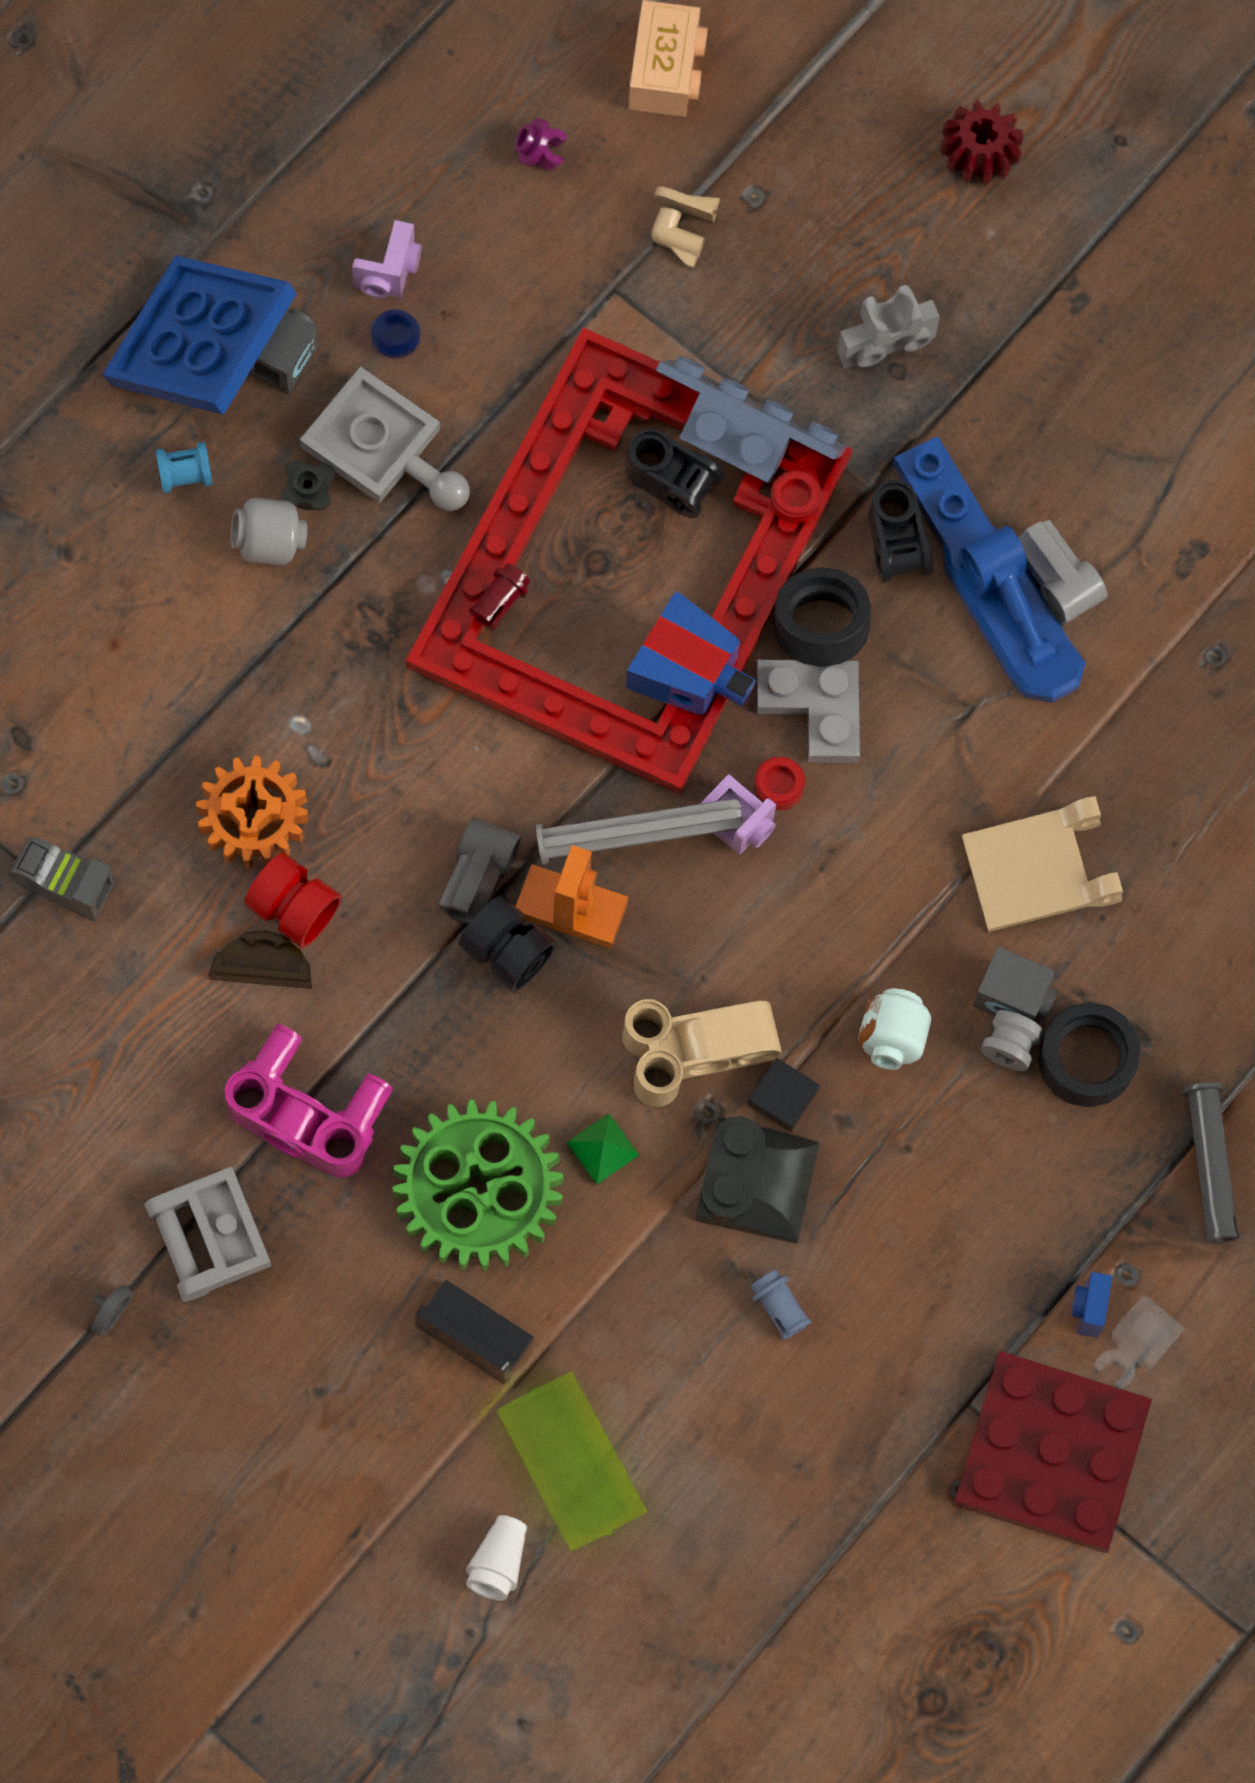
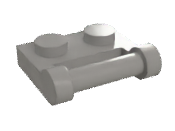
(224, 1226)

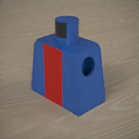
(688, 660)

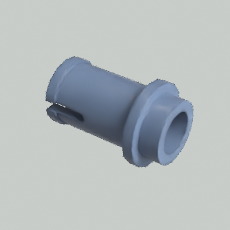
(780, 1304)

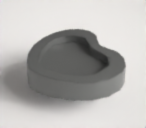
(111, 1309)

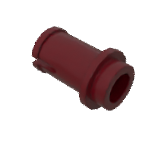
(500, 596)

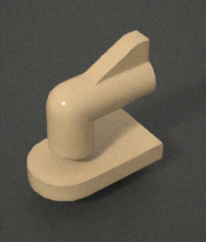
(665, 231)

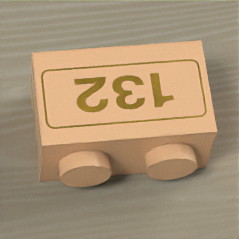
(665, 59)

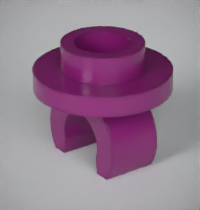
(533, 144)

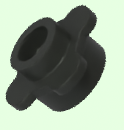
(314, 497)

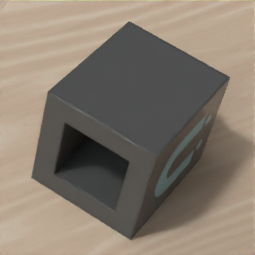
(287, 351)
(1016, 986)

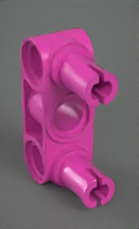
(297, 1121)

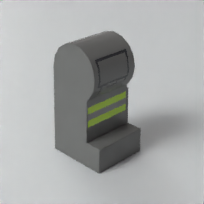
(63, 877)

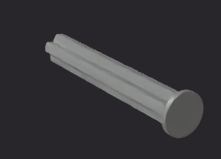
(639, 828)

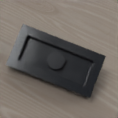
(474, 1331)

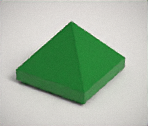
(602, 1149)

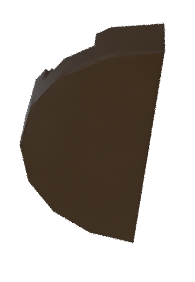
(262, 959)

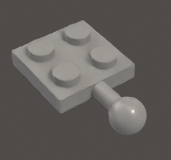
(376, 437)

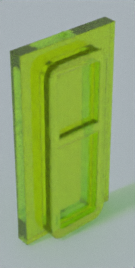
(571, 1461)

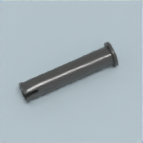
(1212, 1161)

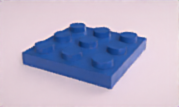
(199, 334)

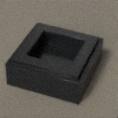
(783, 1094)

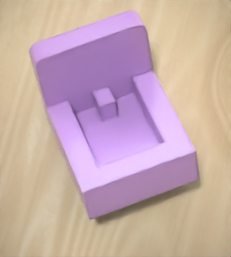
(389, 278)
(756, 815)

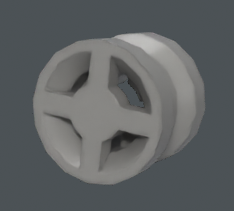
(1012, 1040)

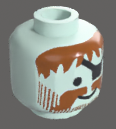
(894, 1028)

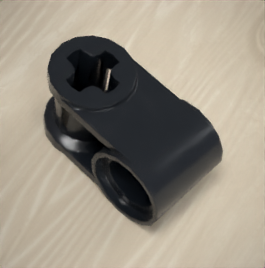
(674, 474)
(898, 541)

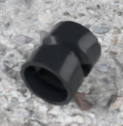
(507, 943)

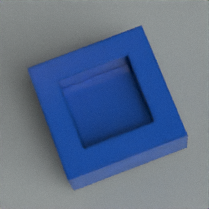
(1091, 1304)

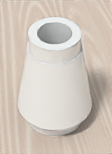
(498, 1560)

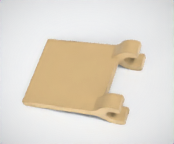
(1036, 868)

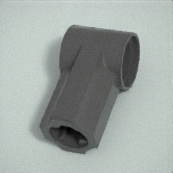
(482, 858)

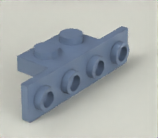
(741, 428)

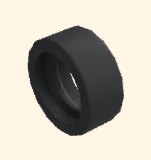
(826, 585)
(1110, 1022)

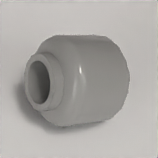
(268, 531)

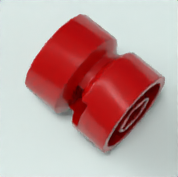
(298, 904)

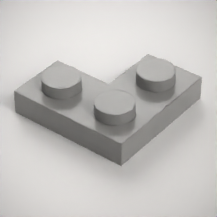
(823, 694)

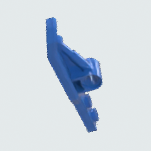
(992, 578)

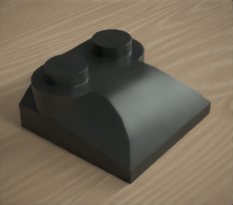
(757, 1179)

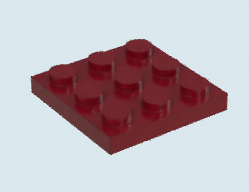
(1052, 1452)

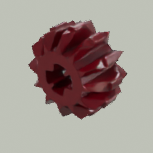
(986, 126)

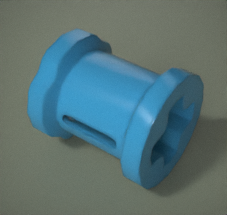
(184, 467)

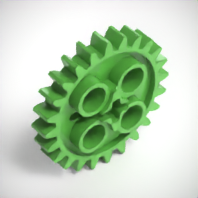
(461, 1141)

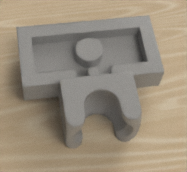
(888, 328)

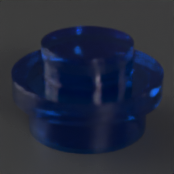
(395, 334)

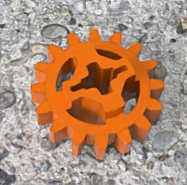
(232, 807)

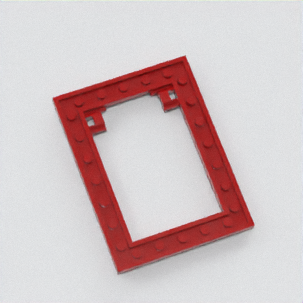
(447, 650)

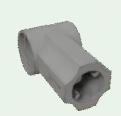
(1065, 582)

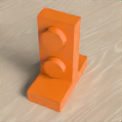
(572, 901)

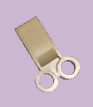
(698, 1044)

